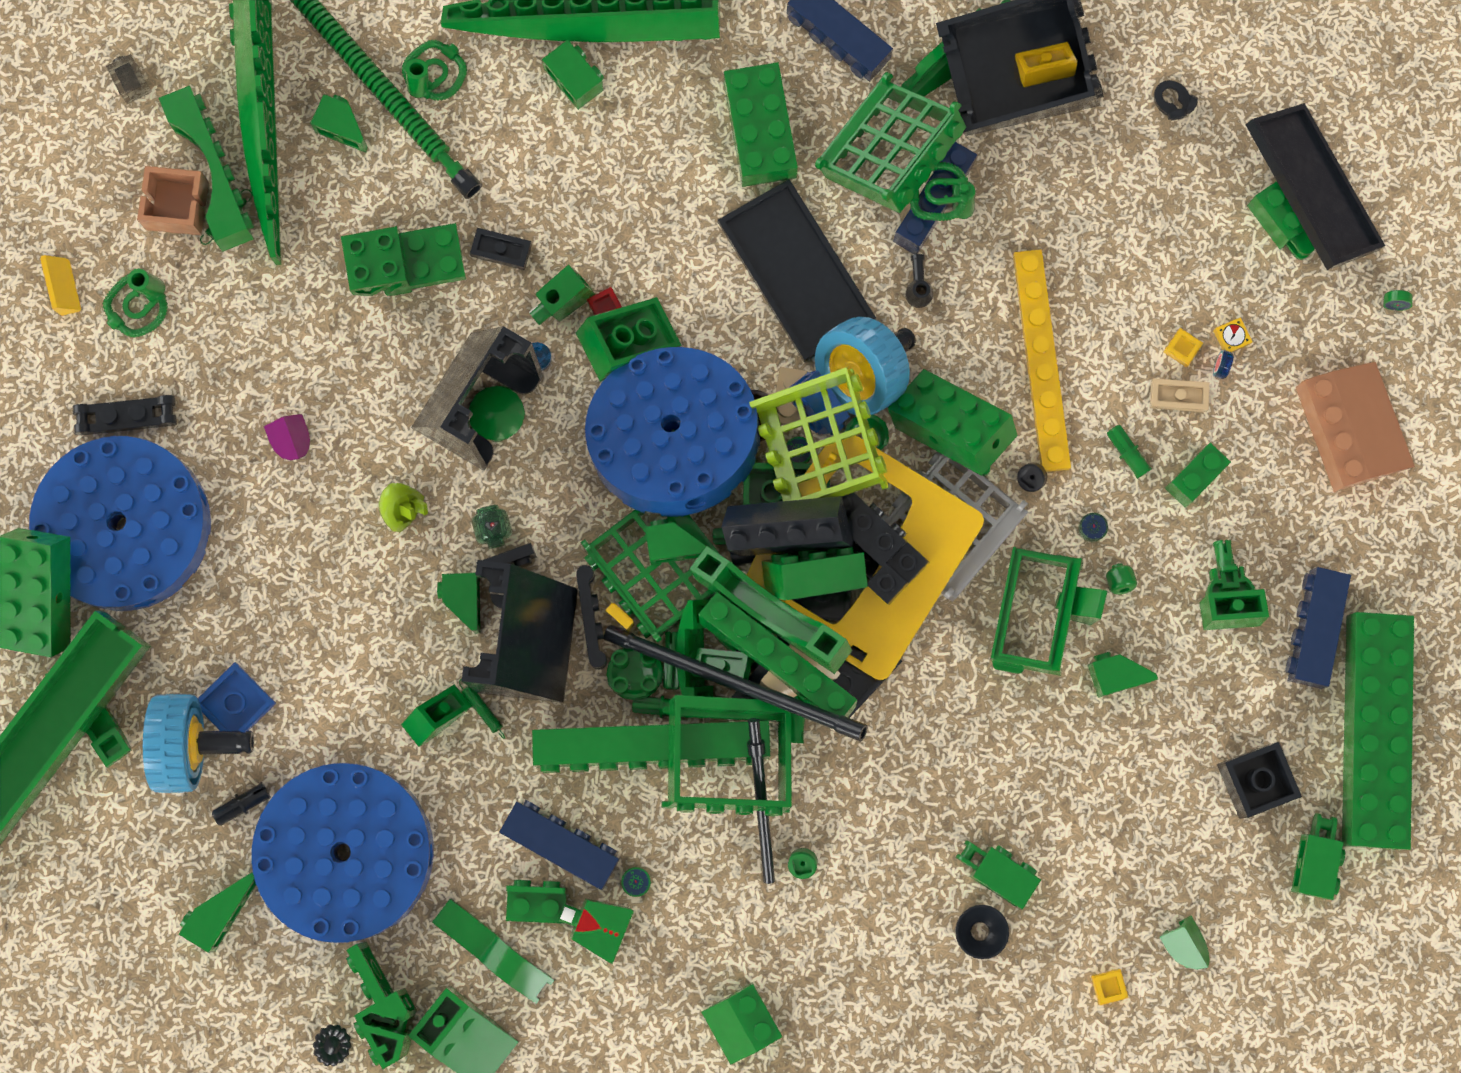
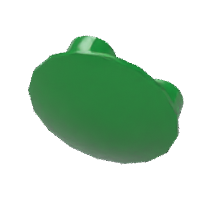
(496, 413)
(633, 674)

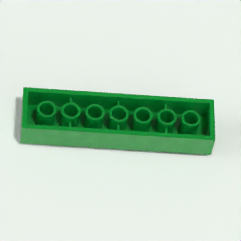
(1378, 731)
(642, 746)

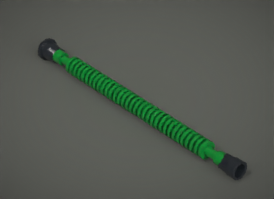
(387, 94)

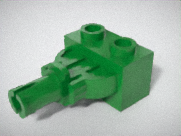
(1230, 595)

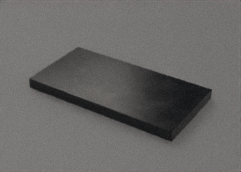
(1315, 185)
(794, 266)

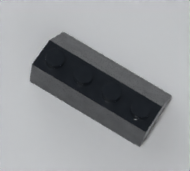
(787, 526)

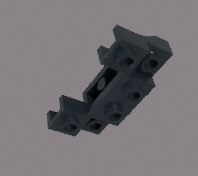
(886, 545)

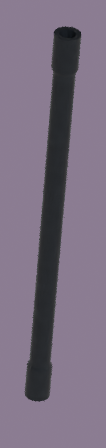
(841, 724)

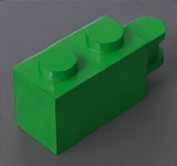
(1280, 221)
(1319, 861)
(1001, 874)

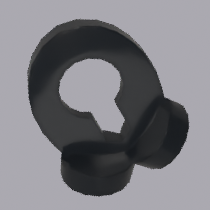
(1188, 101)

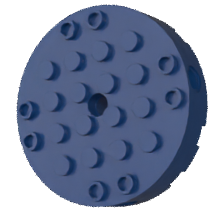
(680, 469)
(163, 528)
(299, 861)

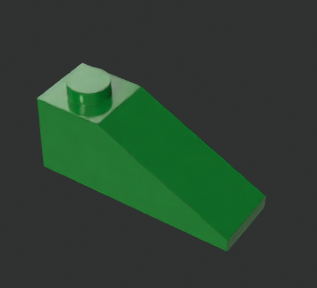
(213, 918)

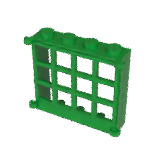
(919, 167)
(613, 583)

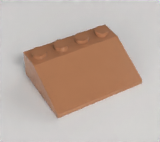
(1354, 425)

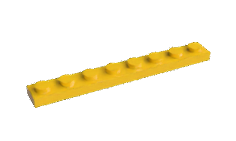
(1041, 360)

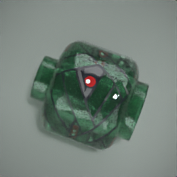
(491, 526)

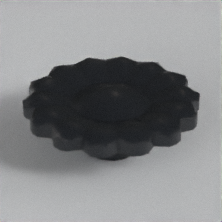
(331, 1045)

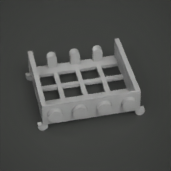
(991, 540)

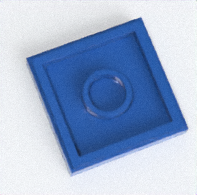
(235, 701)

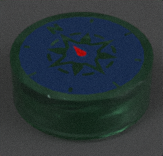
(1093, 527)

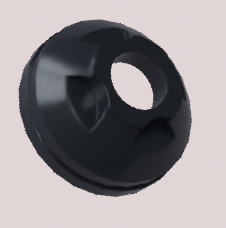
(997, 935)

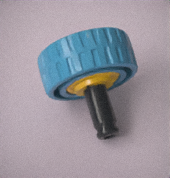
(873, 354)
(177, 743)

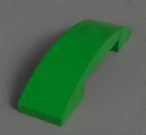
(689, 639)
(108, 738)

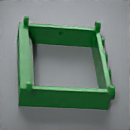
(733, 709)

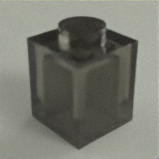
(128, 78)

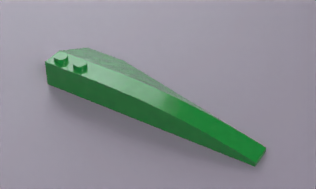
(588, 19)
(257, 111)

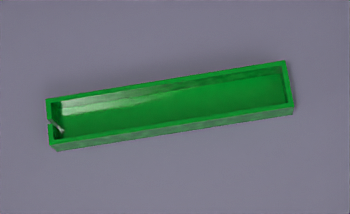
(63, 711)

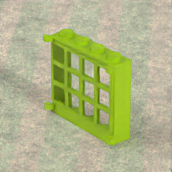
(778, 452)

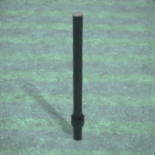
(756, 750)

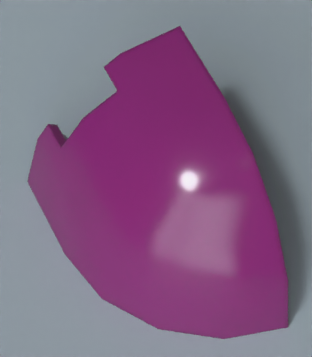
(289, 436)

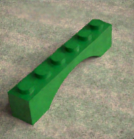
(224, 216)
(795, 628)
(759, 644)

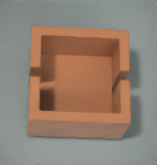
(176, 200)

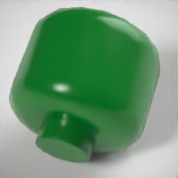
(1121, 579)

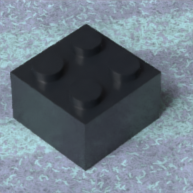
(1259, 780)

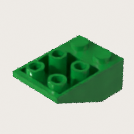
(462, 1035)

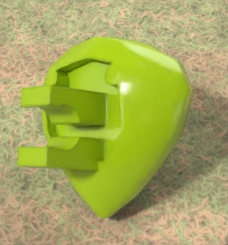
(400, 506)

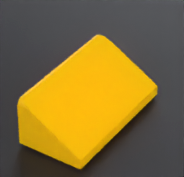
(1046, 64)
(60, 284)

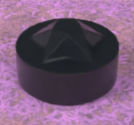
(1032, 477)

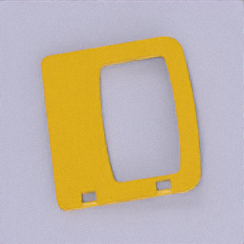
(935, 526)

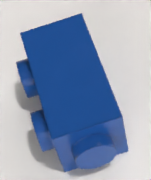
(814, 404)

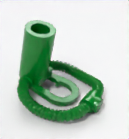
(416, 71)
(962, 201)
(141, 283)

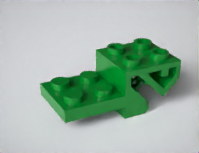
(402, 261)
(386, 1040)

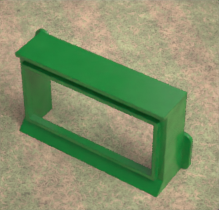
(1017, 664)

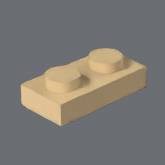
(787, 376)
(1179, 395)

